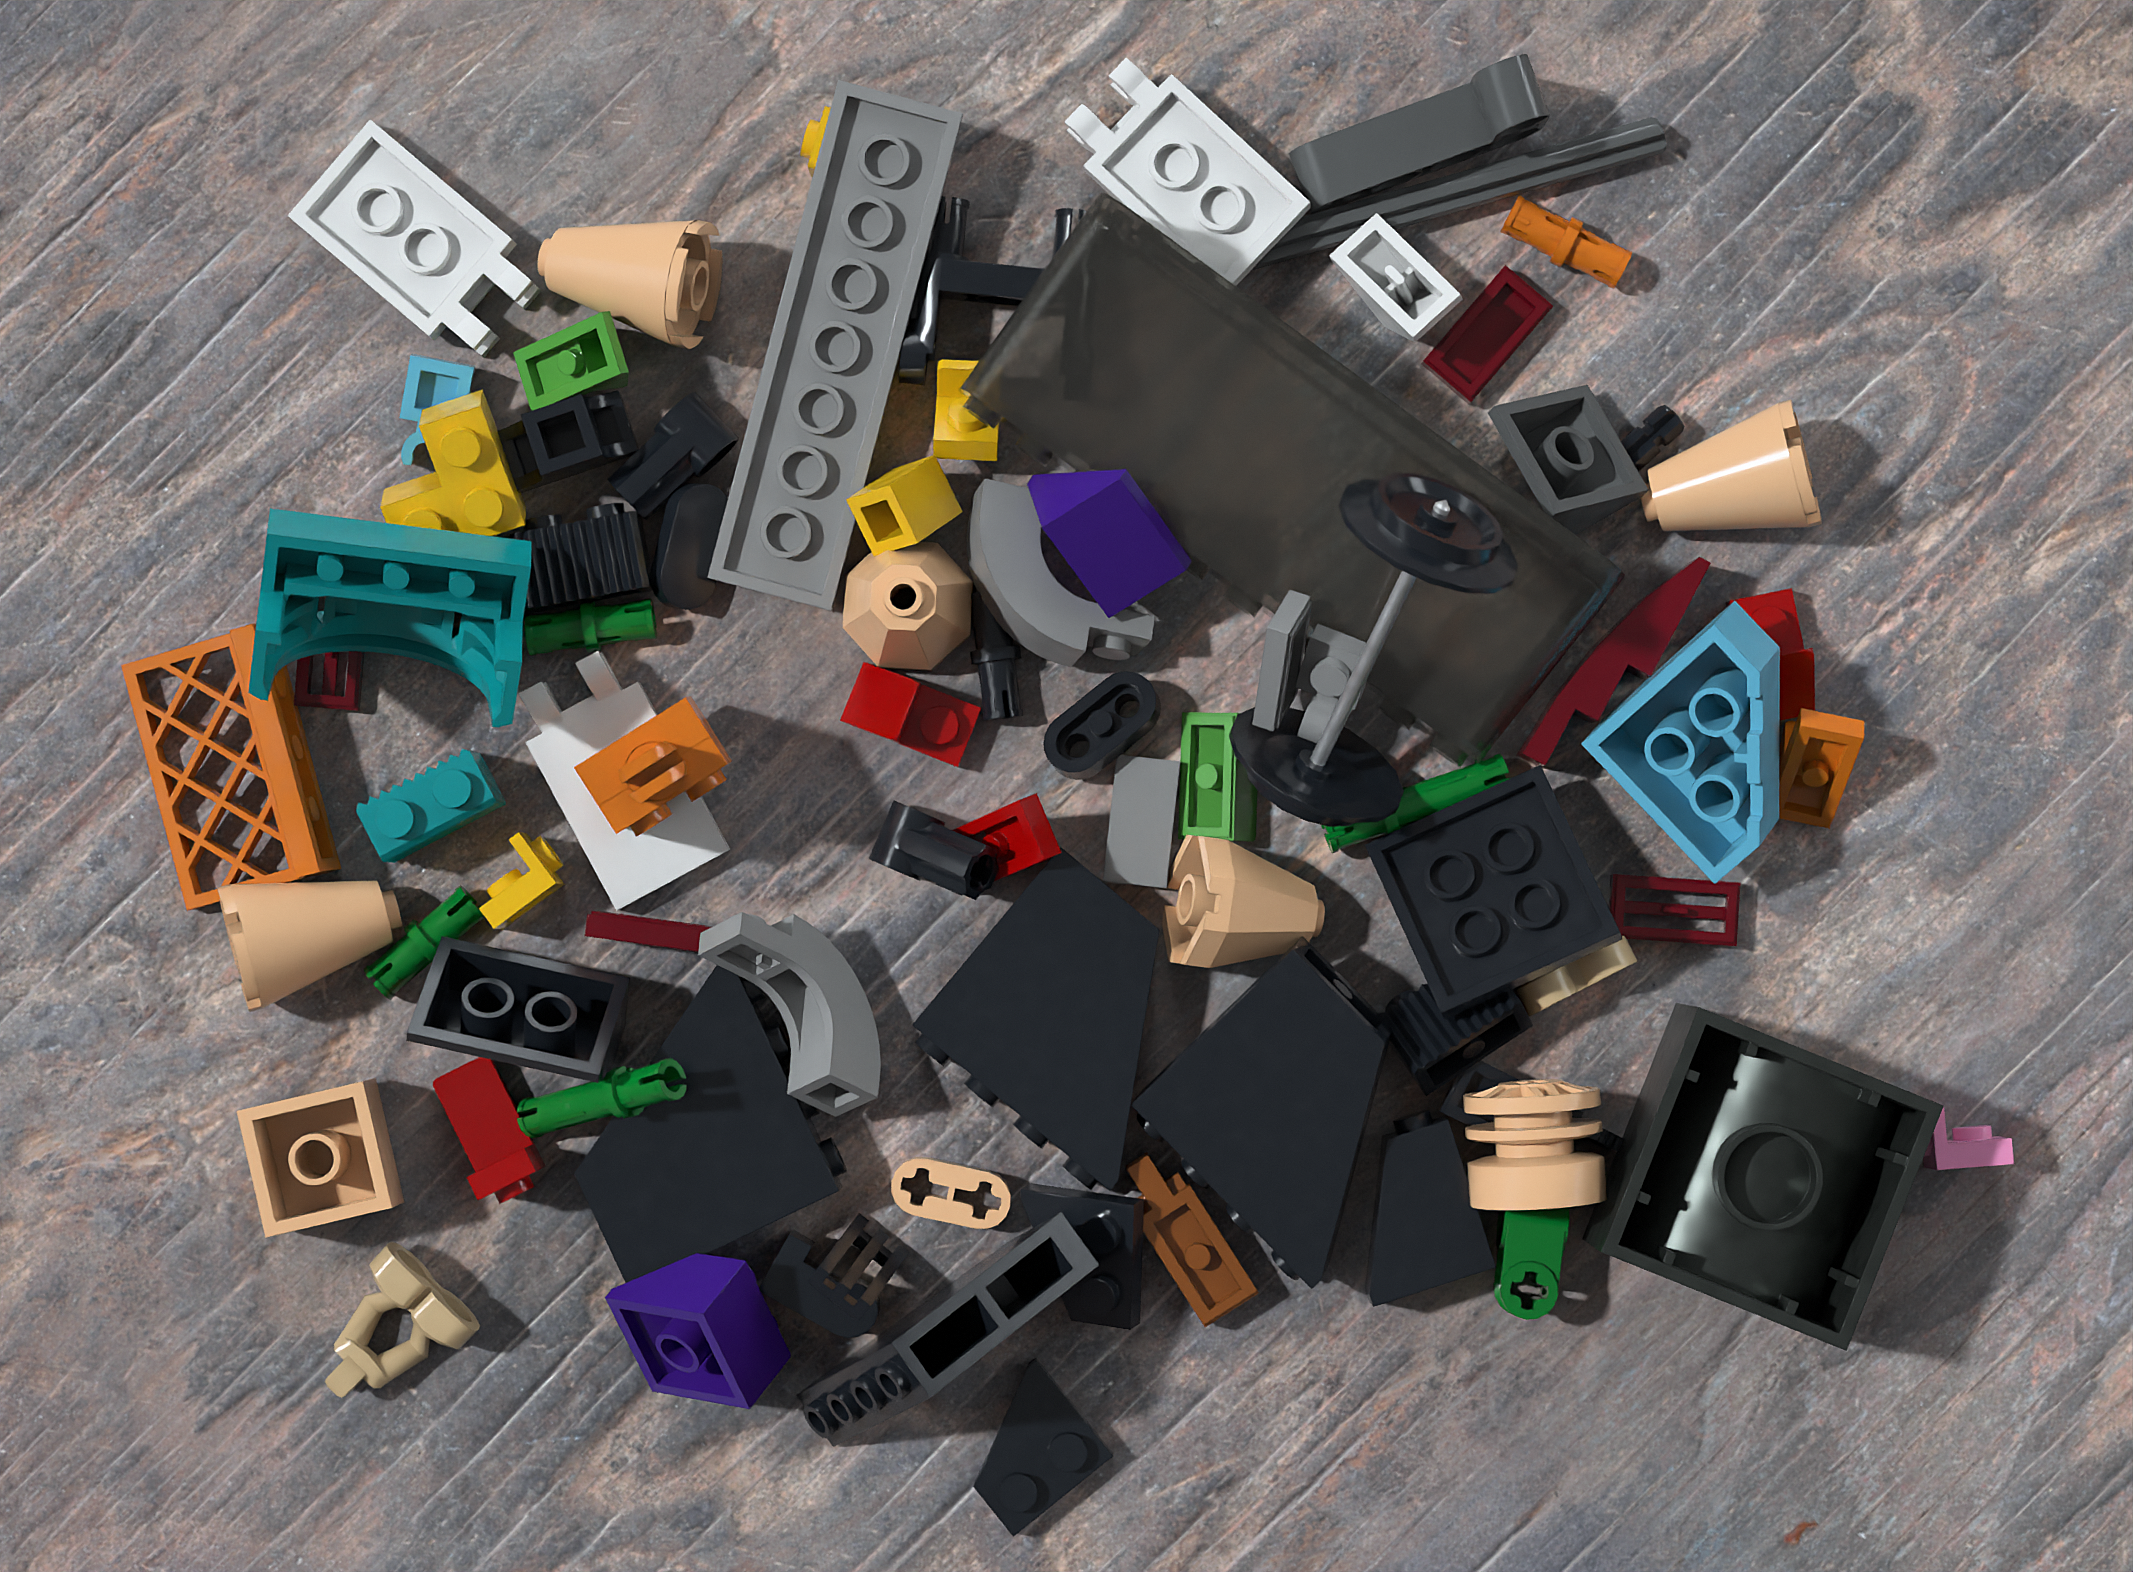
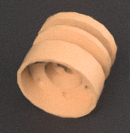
(1534, 1147)

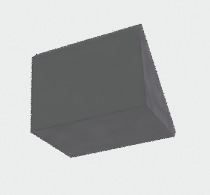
(1569, 456)

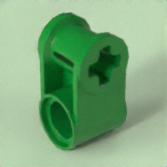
(1534, 1244)

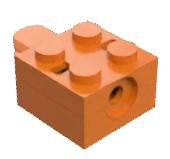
(654, 765)

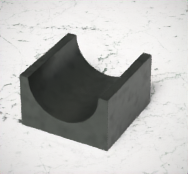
(1762, 1174)

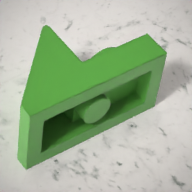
(573, 362)

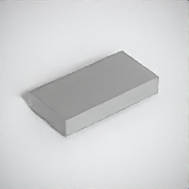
(1282, 660)
(1141, 821)

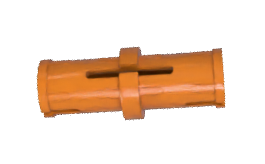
(1566, 242)

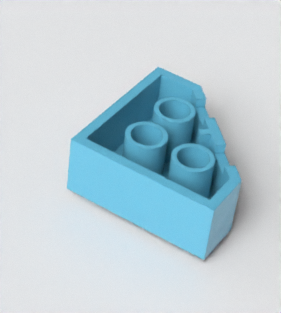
(1703, 743)

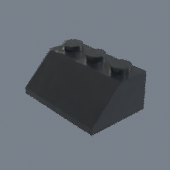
(521, 1010)

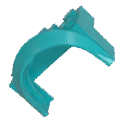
(393, 595)

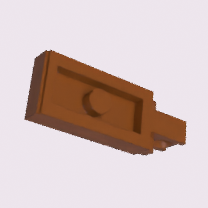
(1190, 1243)

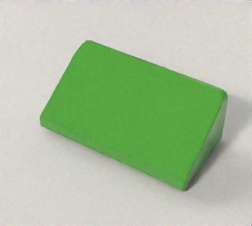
(1214, 785)

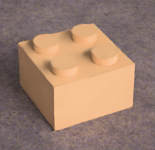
(320, 1157)

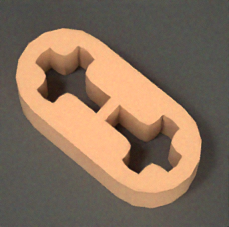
(947, 1208)

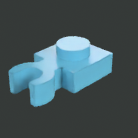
(428, 384)

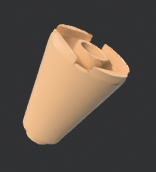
(643, 273)
(1737, 479)
(302, 932)

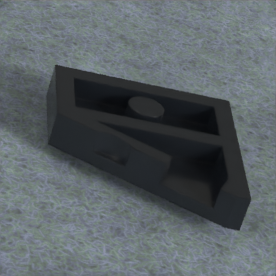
(1114, 1236)
(1038, 1452)

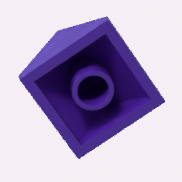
(1107, 534)

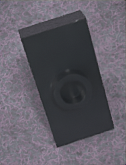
(567, 439)

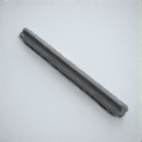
(1473, 187)

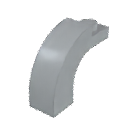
(1024, 594)
(819, 998)

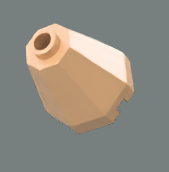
(929, 628)
(1234, 906)

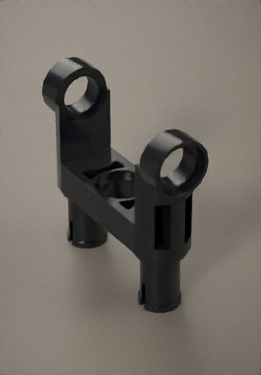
(954, 277)

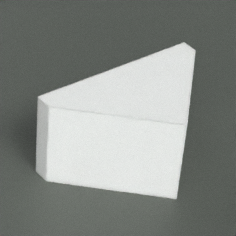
(1394, 279)

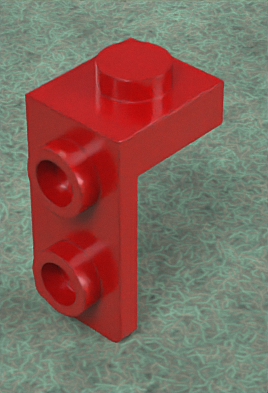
(488, 1129)

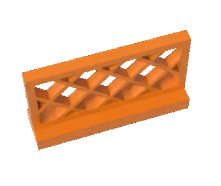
(283, 759)

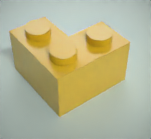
(471, 479)

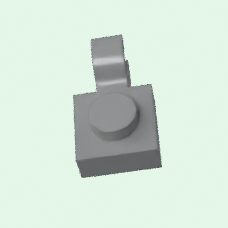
(1324, 674)

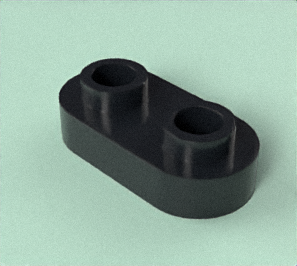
(1099, 721)

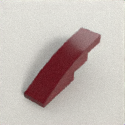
(1629, 646)

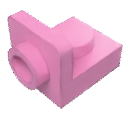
(1969, 1148)

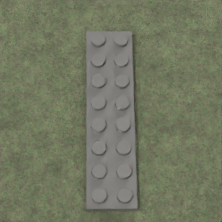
(835, 344)

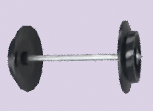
(1428, 535)

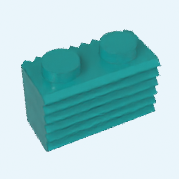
(430, 805)

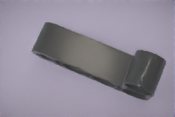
(1423, 137)

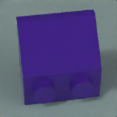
(701, 1330)

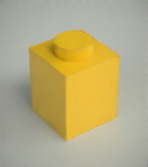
(904, 505)

